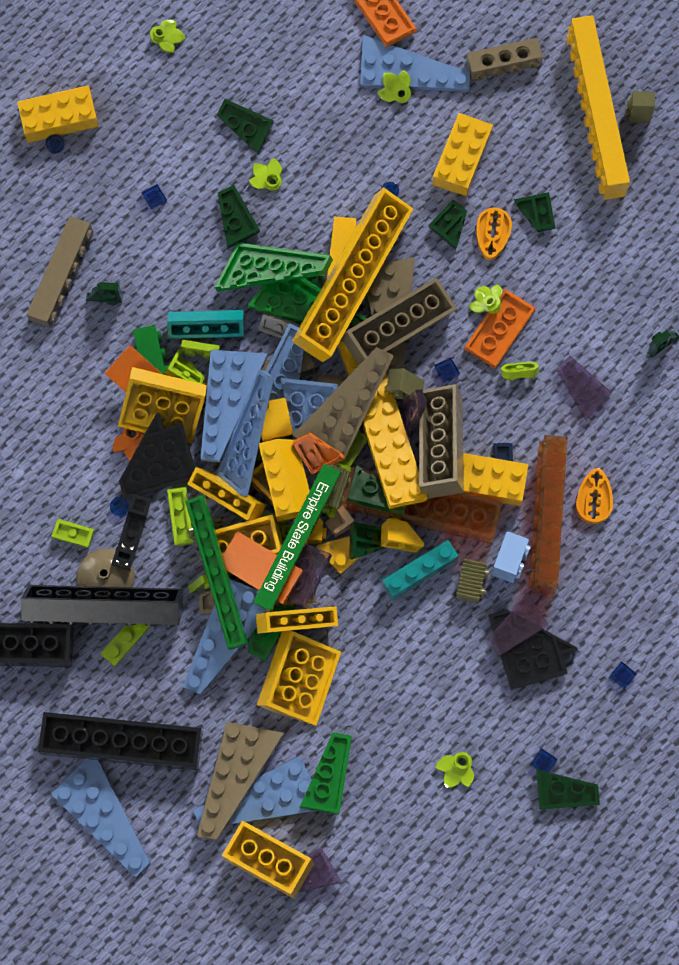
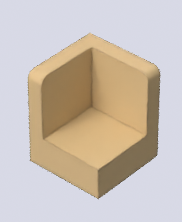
(340, 522)

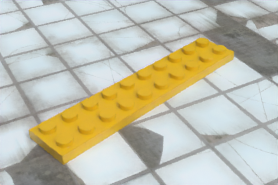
(388, 443)

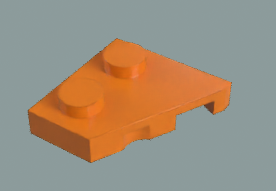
(316, 452)

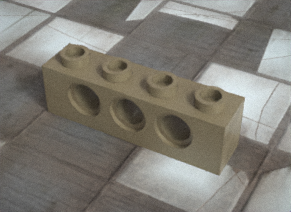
(510, 52)

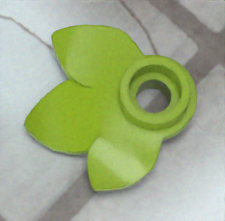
(169, 35)
(393, 85)
(265, 174)
(487, 299)
(454, 772)

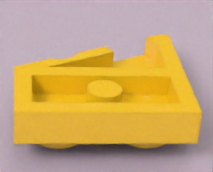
(340, 553)

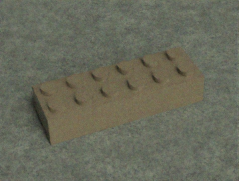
(400, 321)
(441, 442)

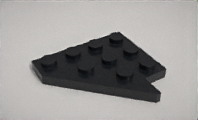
(158, 461)
(535, 658)

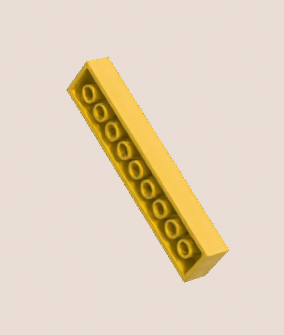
(598, 108)
(352, 275)

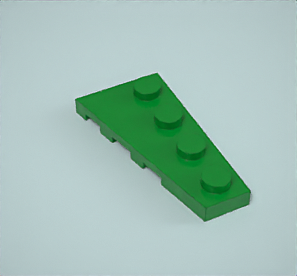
(329, 778)

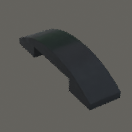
(131, 532)

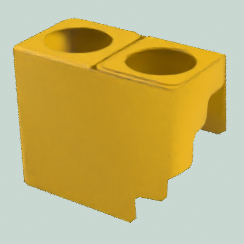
(277, 421)

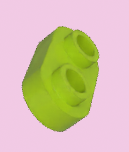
(519, 370)

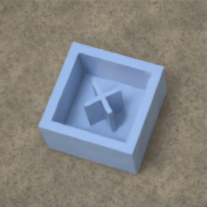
(512, 552)

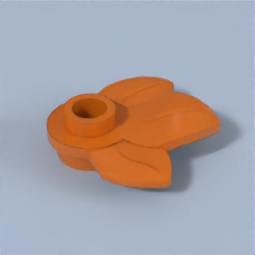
(126, 443)

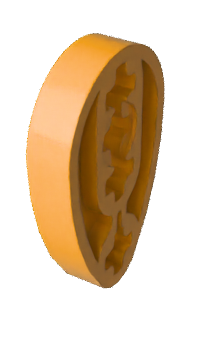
(503, 232)
(605, 500)

